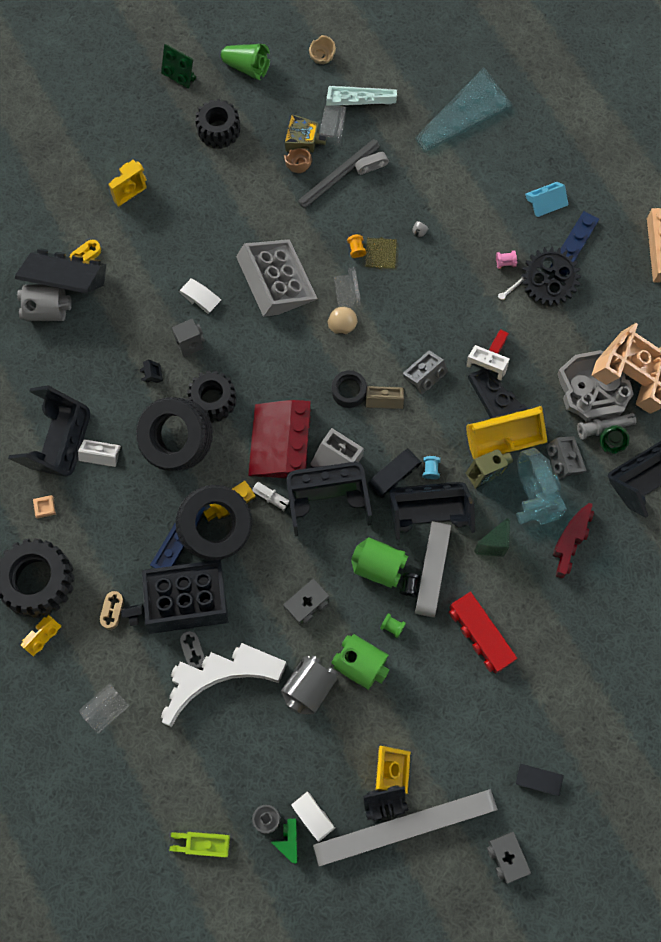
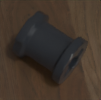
(409, 584)

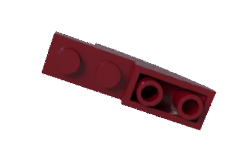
(575, 532)

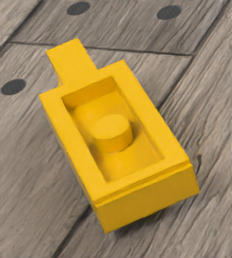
(219, 511)

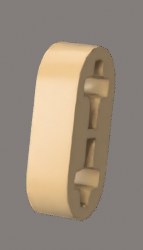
(107, 609)

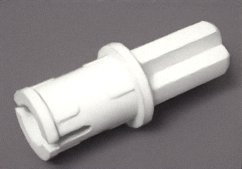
(270, 495)

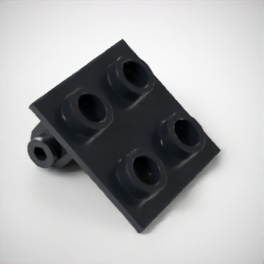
(392, 796)

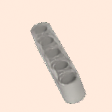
(433, 569)

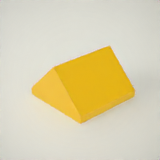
(392, 768)

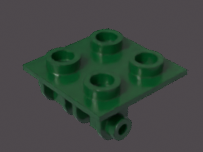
(177, 66)

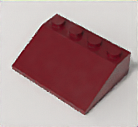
(279, 438)

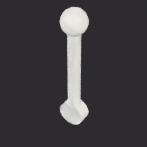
(501, 296)

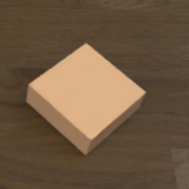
(44, 506)

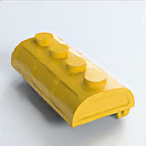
(507, 432)

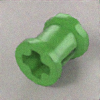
(392, 625)

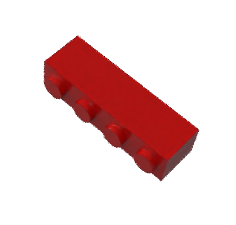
(482, 632)

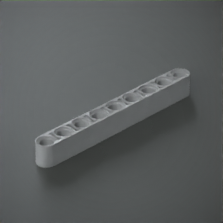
(404, 827)

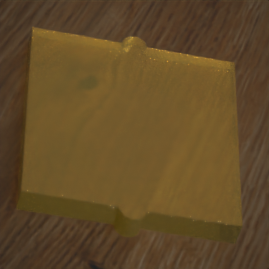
(381, 253)

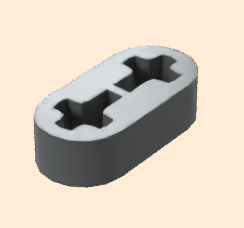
(188, 652)

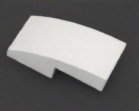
(200, 295)
(313, 816)

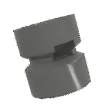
(266, 819)

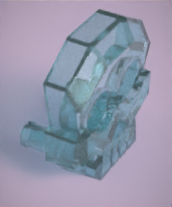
(541, 488)

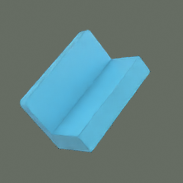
(548, 198)

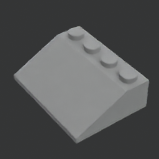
(275, 276)

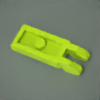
(203, 844)

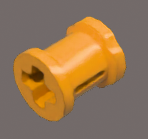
(356, 246)

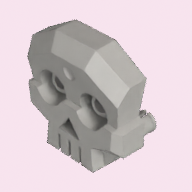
(611, 397)

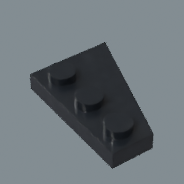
(493, 395)

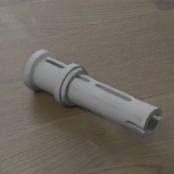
(597, 426)

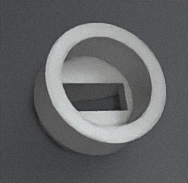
(419, 226)

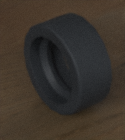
(349, 402)

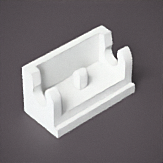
(488, 360)

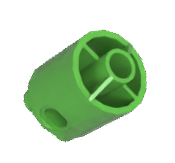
(378, 562)
(368, 665)

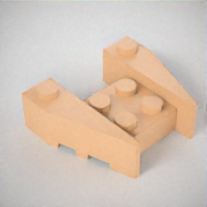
(638, 360)

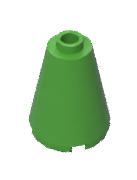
(248, 59)

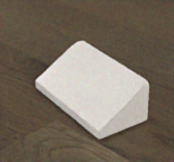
(99, 453)

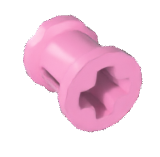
(506, 259)

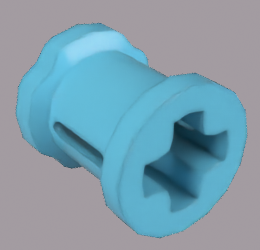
(431, 467)

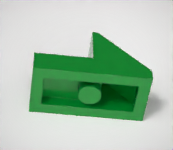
(289, 847)

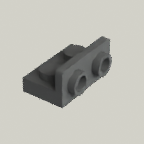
(426, 371)
(565, 457)

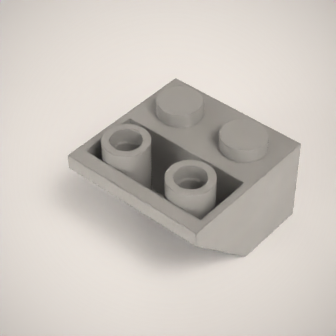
(336, 450)

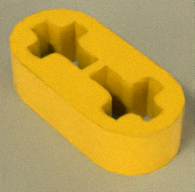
(85, 252)

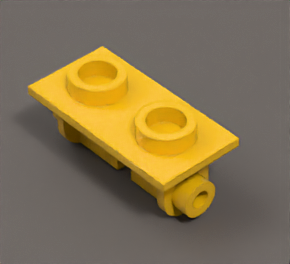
(35, 641)

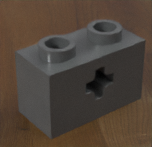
(188, 337)
(310, 592)
(518, 866)

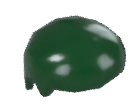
(615, 436)

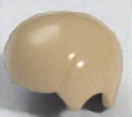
(322, 46)
(342, 320)

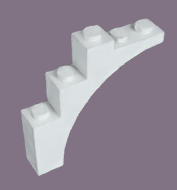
(192, 681)

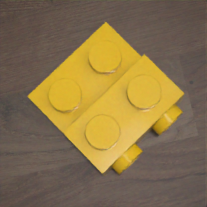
(129, 183)

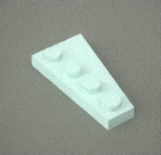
(354, 96)

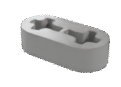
(371, 163)

